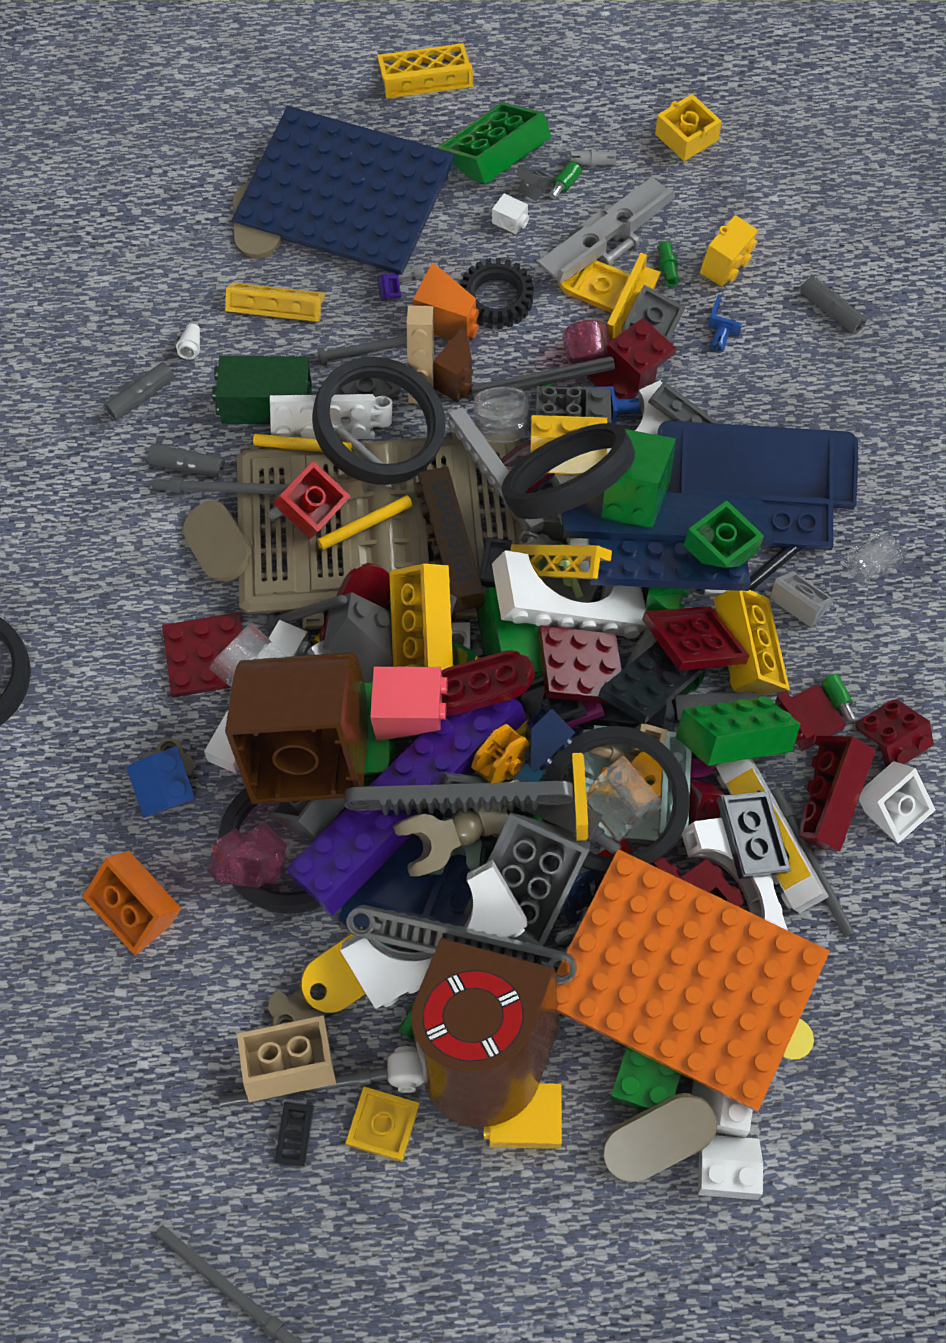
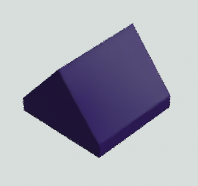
(388, 286)

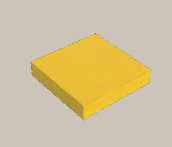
(382, 1124)

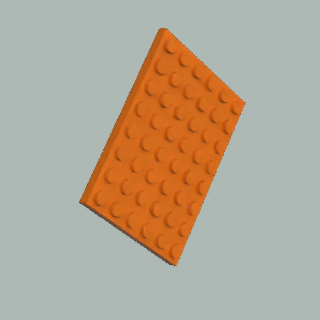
(688, 979)

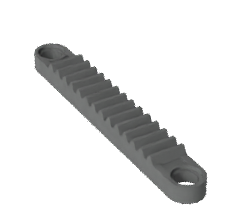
(459, 796)
(425, 934)

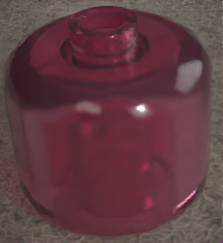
(585, 341)

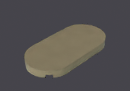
(251, 241)
(217, 541)
(659, 1137)

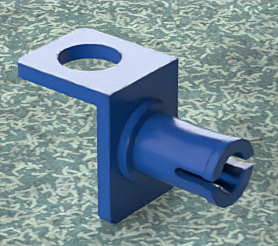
(722, 327)
(622, 406)

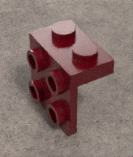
(813, 713)
(897, 731)

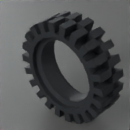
(504, 272)

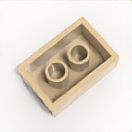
(286, 1058)

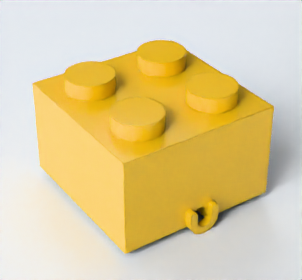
(688, 127)
(729, 251)

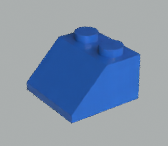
(160, 782)

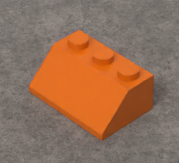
(131, 901)

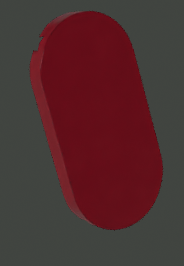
(368, 582)
(486, 681)

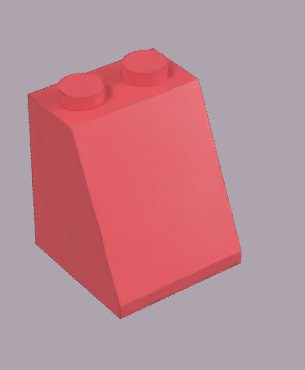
(407, 701)

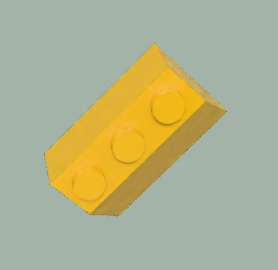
(550, 427)

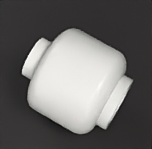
(404, 1069)

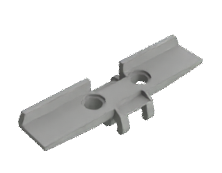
(597, 230)

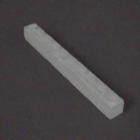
(486, 459)

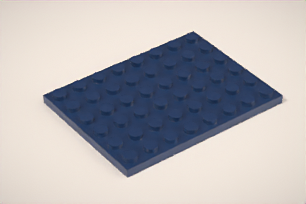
(344, 189)

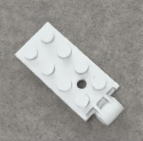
(293, 414)

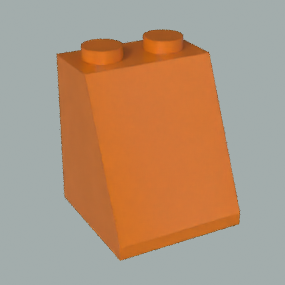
(451, 304)

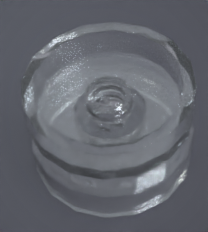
(502, 414)

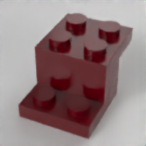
(636, 359)
(705, 877)

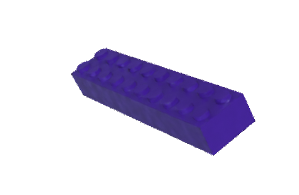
(364, 840)

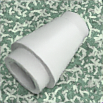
(189, 342)

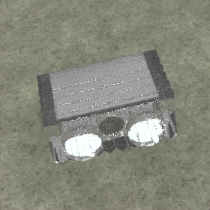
(874, 558)

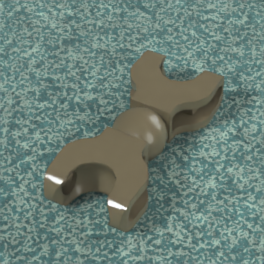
(444, 835)

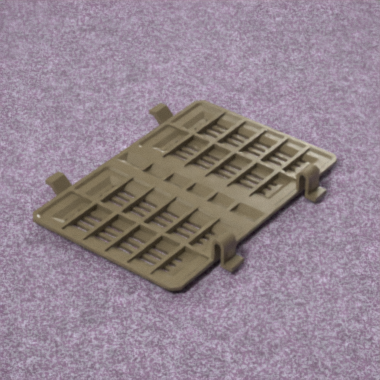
(391, 543)

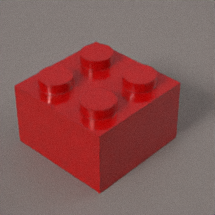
(311, 499)

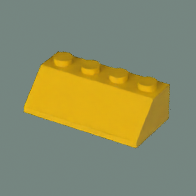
(753, 625)

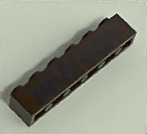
(449, 536)

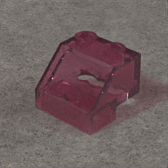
(248, 858)

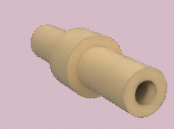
(611, 753)

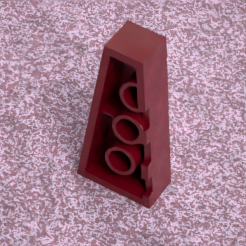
(835, 790)

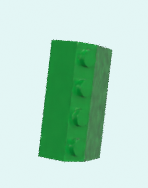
(497, 141)

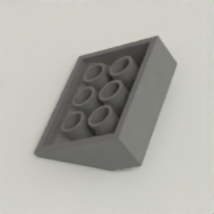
(539, 868)

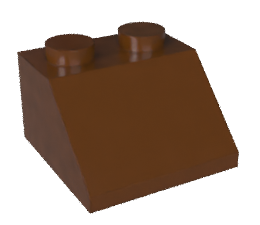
(454, 368)

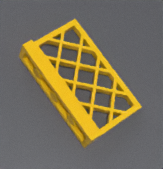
(423, 80)

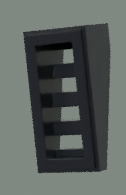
(307, 1122)

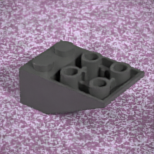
(573, 402)

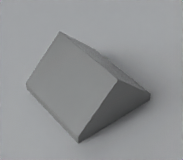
(800, 598)

